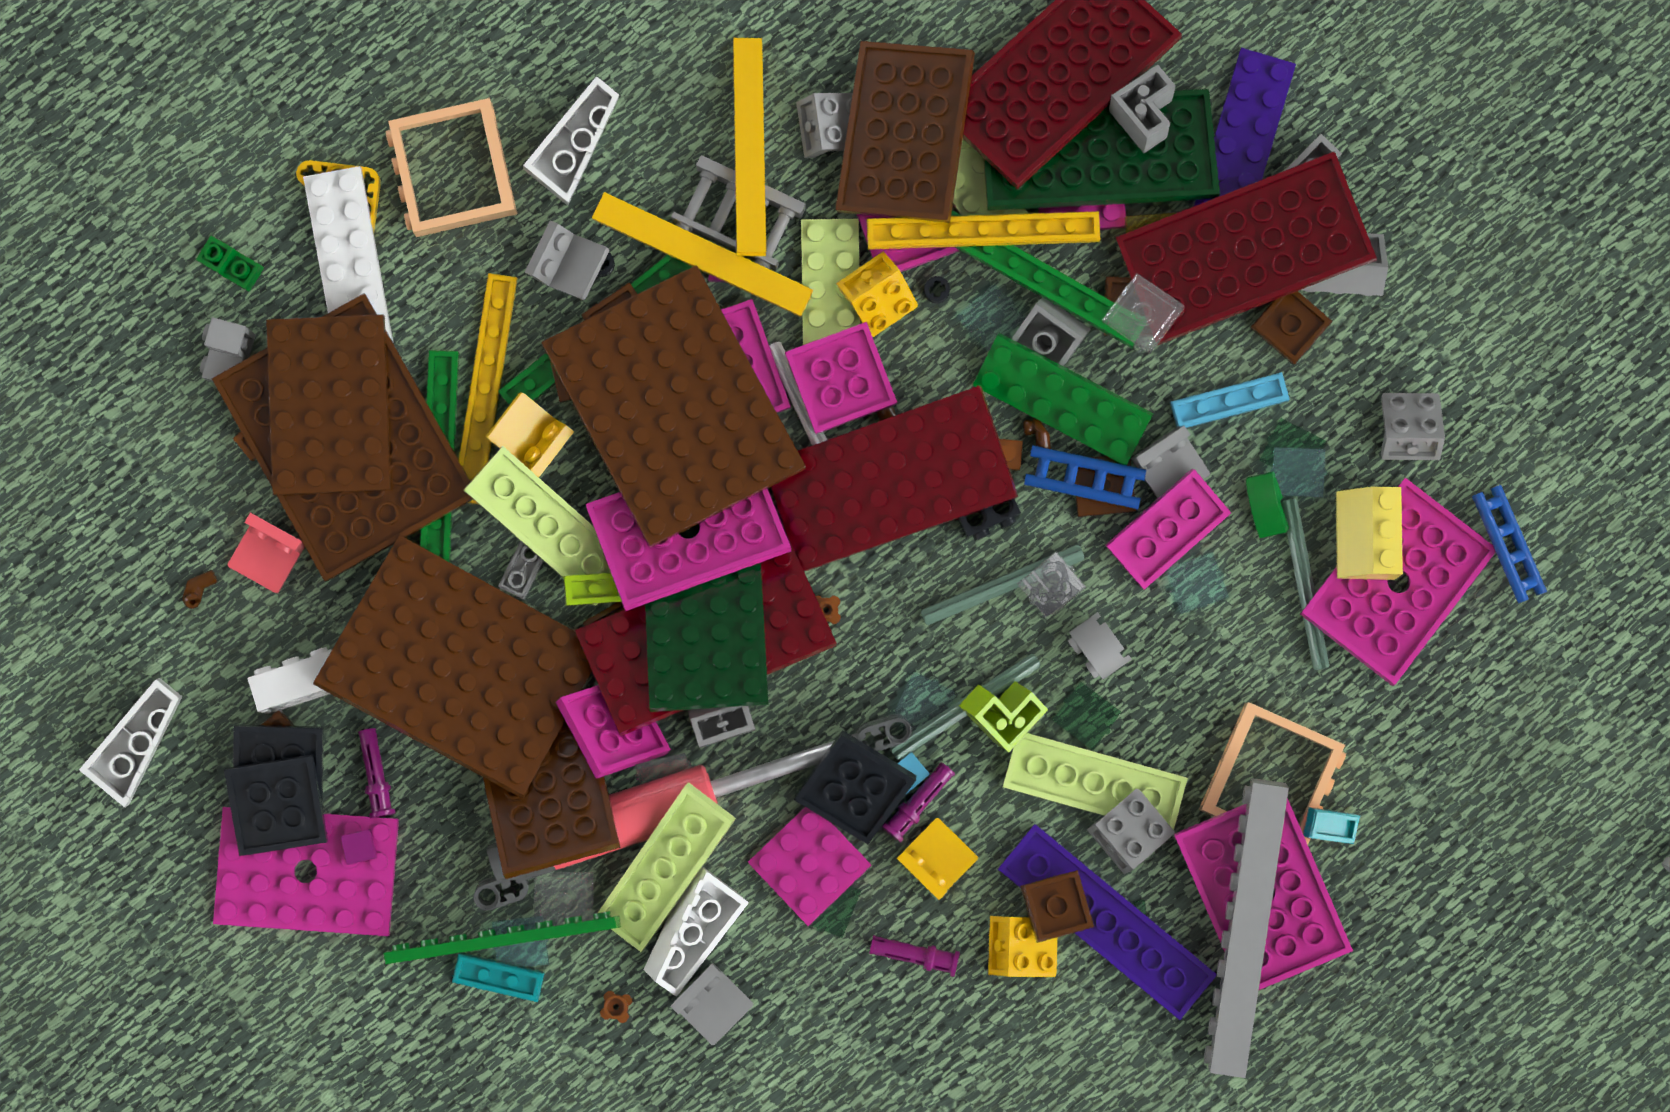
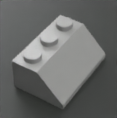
(1364, 280)

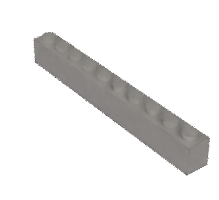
(1247, 928)

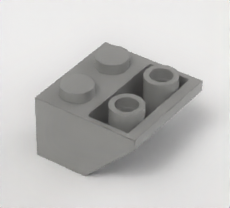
(720, 724)

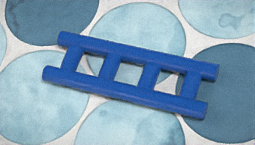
(1101, 469)
(1522, 551)

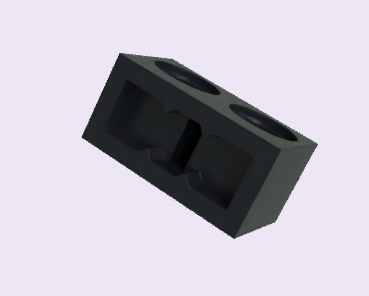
(990, 520)

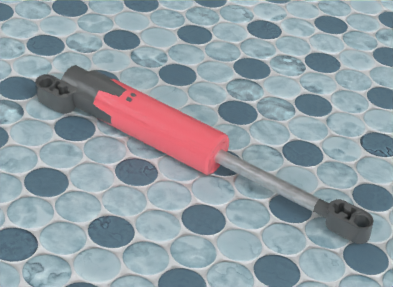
(642, 807)

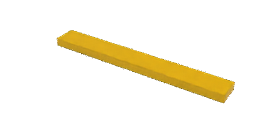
(749, 147)
(984, 230)
(703, 253)
(487, 373)

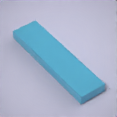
(1230, 401)

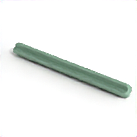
(1304, 581)
(991, 589)
(955, 713)

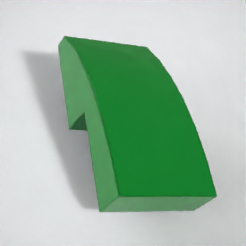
(230, 263)
(1265, 504)

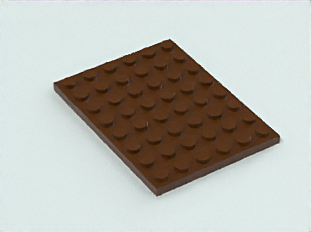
(673, 406)
(354, 526)
(457, 666)

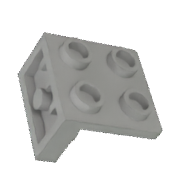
(824, 122)
(566, 261)
(1412, 426)
(1169, 460)
(1131, 831)
(712, 1004)

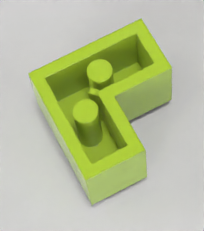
(1004, 718)

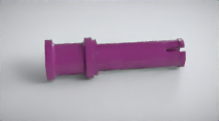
(377, 787)
(909, 813)
(928, 957)

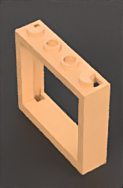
(406, 191)
(1236, 741)

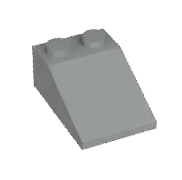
(1051, 332)

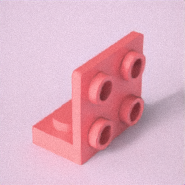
(266, 554)

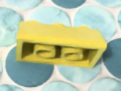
(1369, 533)

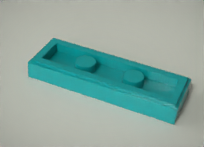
(498, 977)

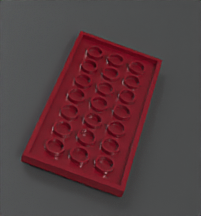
(1059, 79)
(1252, 244)
(894, 479)
(619, 642)

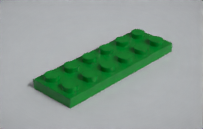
(1063, 399)

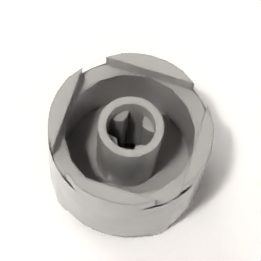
(1098, 646)

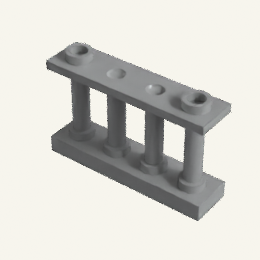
(714, 171)

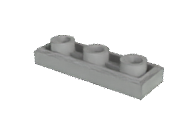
(520, 572)

